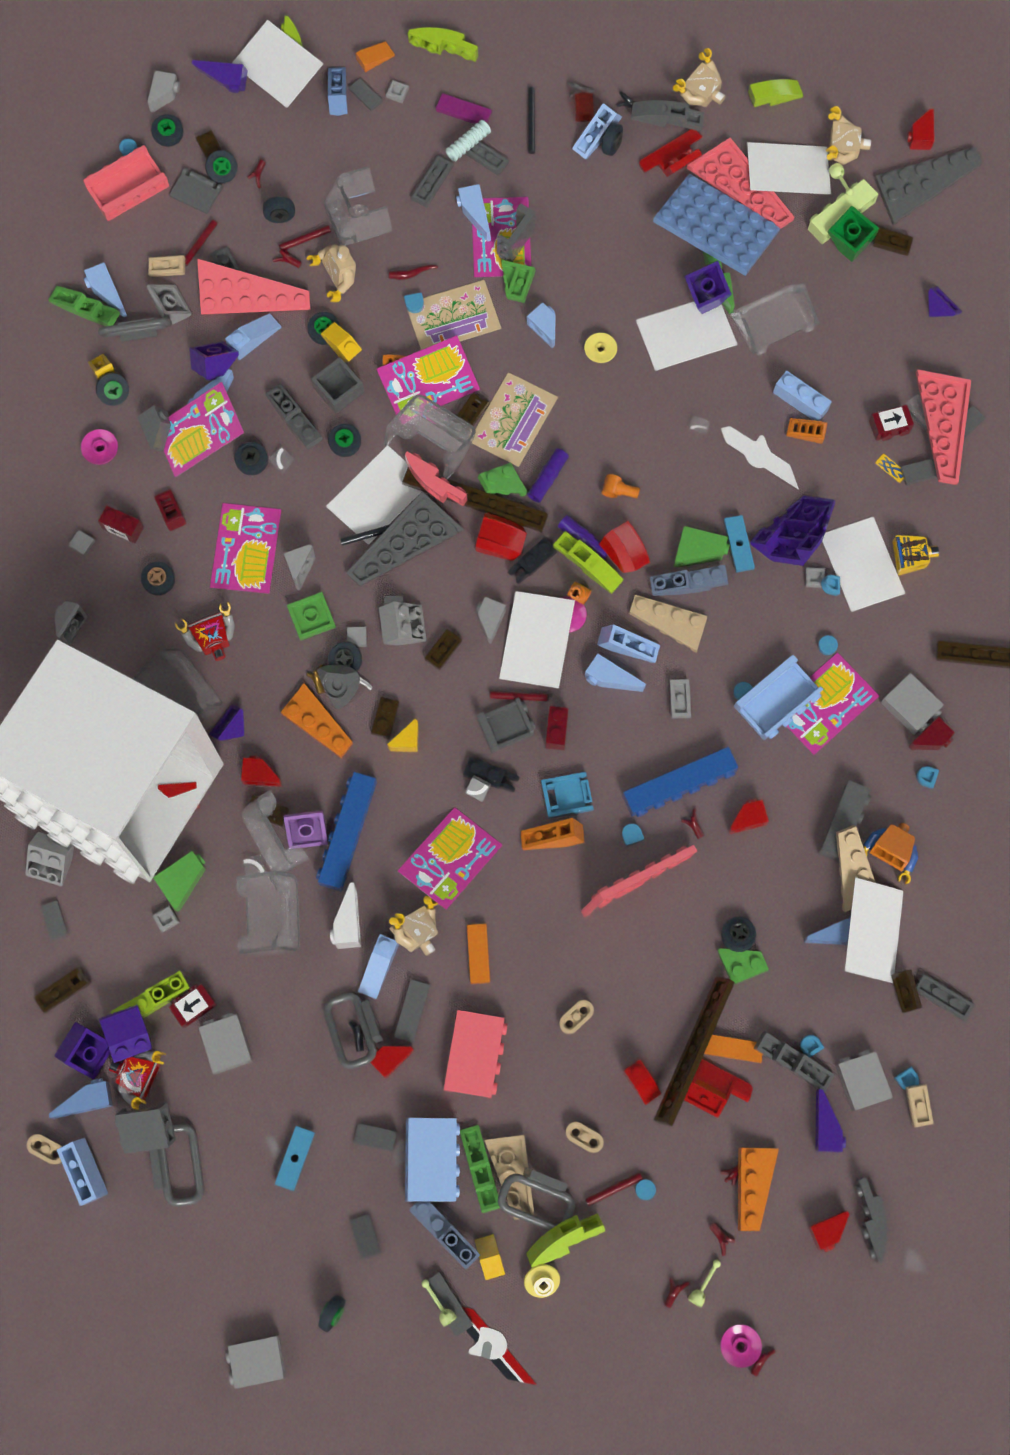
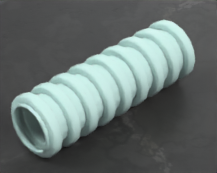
(468, 140)

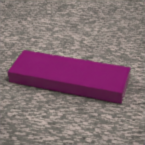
(462, 109)

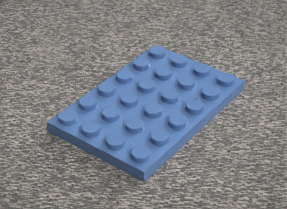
(716, 224)

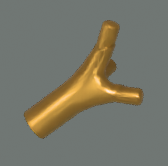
(319, 687)

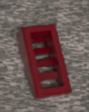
(174, 520)

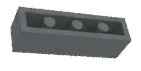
(846, 814)

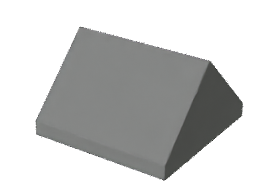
(169, 302)
(300, 563)

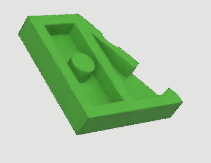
(517, 280)
(502, 480)
(742, 965)

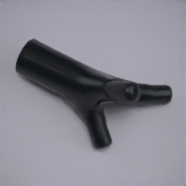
(627, 101)
(358, 1037)

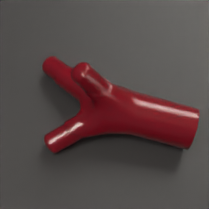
(257, 172)
(288, 259)
(693, 823)
(732, 1174)
(722, 1238)
(674, 1291)
(760, 1362)

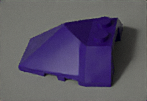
(797, 532)

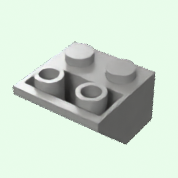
(402, 623)
(48, 859)

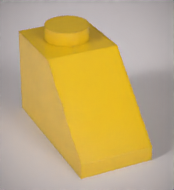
(341, 342)

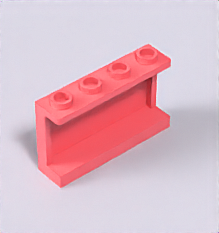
(125, 183)
(475, 1054)

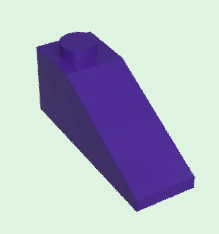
(228, 75)
(828, 1130)

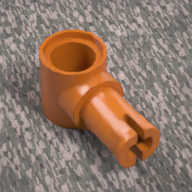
(615, 487)
(579, 593)

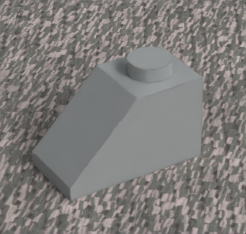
(162, 90)
(490, 616)

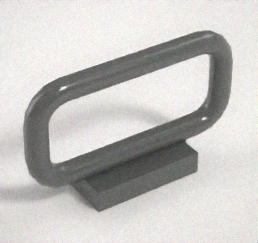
(135, 329)
(368, 1024)
(161, 1173)
(539, 1182)

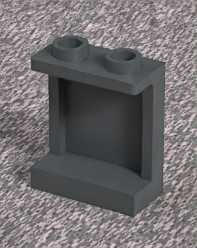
(525, 222)
(506, 725)
(145, 1128)

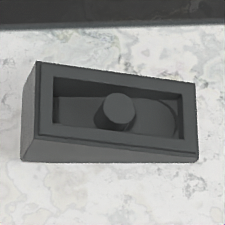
(224, 258)
(375, 1137)
(365, 1236)

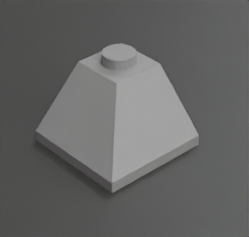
(68, 621)

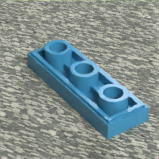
(737, 533)
(291, 1171)

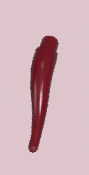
(403, 275)

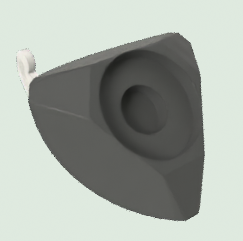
(340, 683)

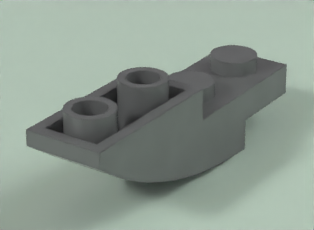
(663, 112)
(293, 417)
(876, 1227)

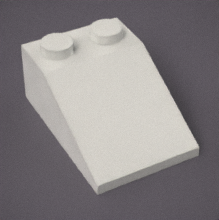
(346, 924)

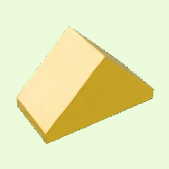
(101, 365)
(406, 740)
(489, 1257)

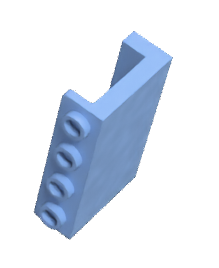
(778, 699)
(431, 1159)

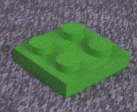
(311, 616)

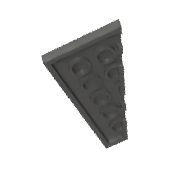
(919, 183)
(412, 533)

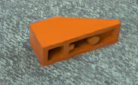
(553, 835)

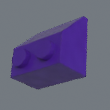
(708, 287)
(212, 359)
(125, 1033)
(83, 1050)

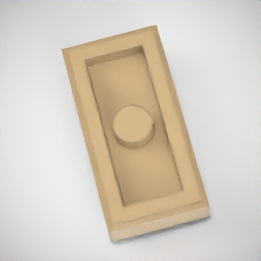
(166, 266)
(919, 1105)

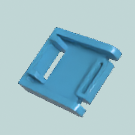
(570, 795)

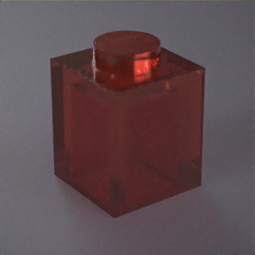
(584, 107)

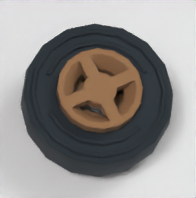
(155, 571)

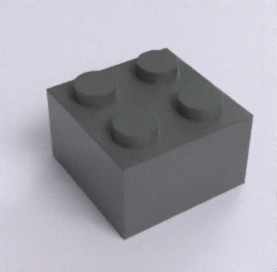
(337, 385)

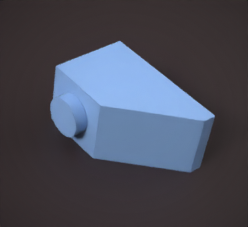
(543, 323)

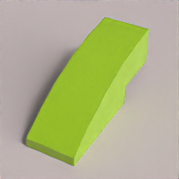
(774, 92)

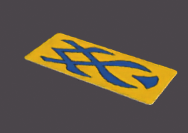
(890, 467)

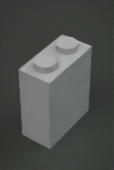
(912, 704)
(225, 1043)
(863, 1080)
(255, 1362)

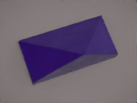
(941, 304)
(230, 725)

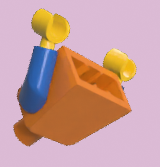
(894, 847)

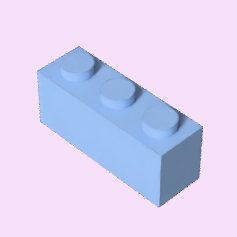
(802, 396)
(82, 1171)

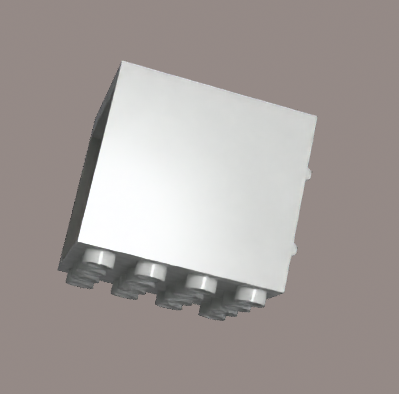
(89, 758)

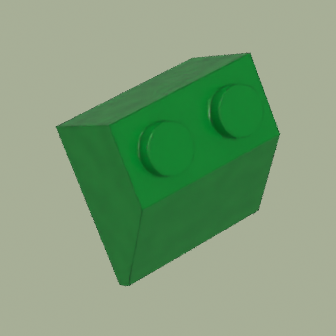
(852, 233)

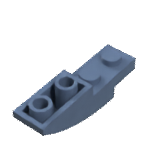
(689, 582)
(445, 1233)

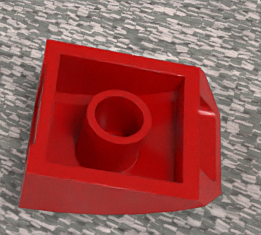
(500, 537)
(625, 548)

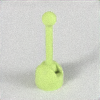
(837, 172)
(697, 1296)
(446, 1315)

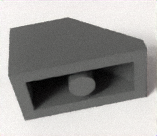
(155, 426)

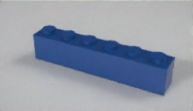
(679, 782)
(347, 831)

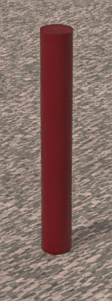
(304, 238)
(200, 241)
(522, 696)
(613, 1189)

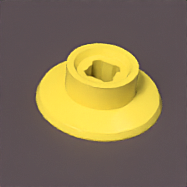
(597, 341)
(540, 1274)

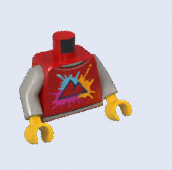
(211, 633)
(146, 1063)

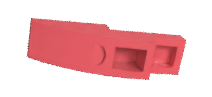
(427, 476)

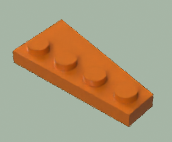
(314, 719)
(754, 1182)

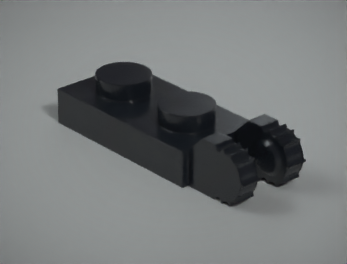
(533, 560)
(490, 774)

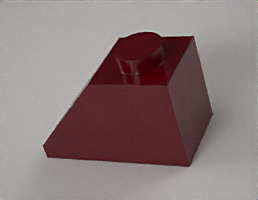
(934, 737)

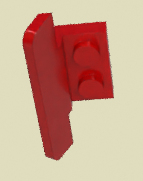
(674, 154)
(713, 1087)

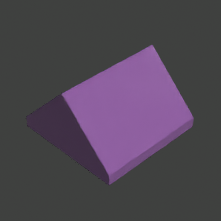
(306, 829)

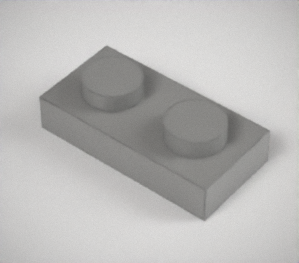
(680, 699)

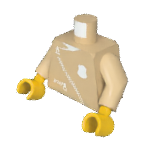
(703, 84)
(844, 139)
(339, 267)
(416, 928)

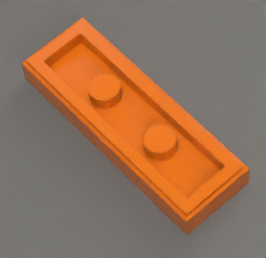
(478, 954)
(733, 1049)

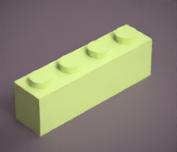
(861, 199)

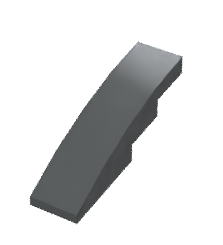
(793, 1061)

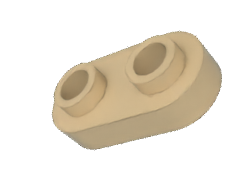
(576, 1017)
(584, 1137)
(46, 1150)

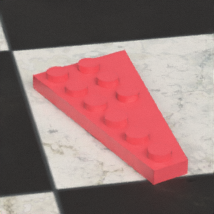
(728, 171)
(234, 291)
(945, 413)
(623, 886)

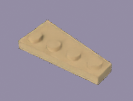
(676, 622)
(852, 863)
(508, 1158)

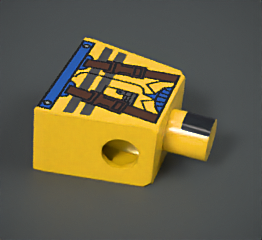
(912, 553)

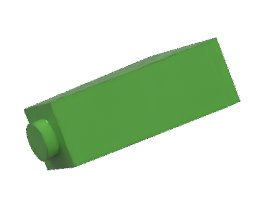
(700, 547)
(180, 879)

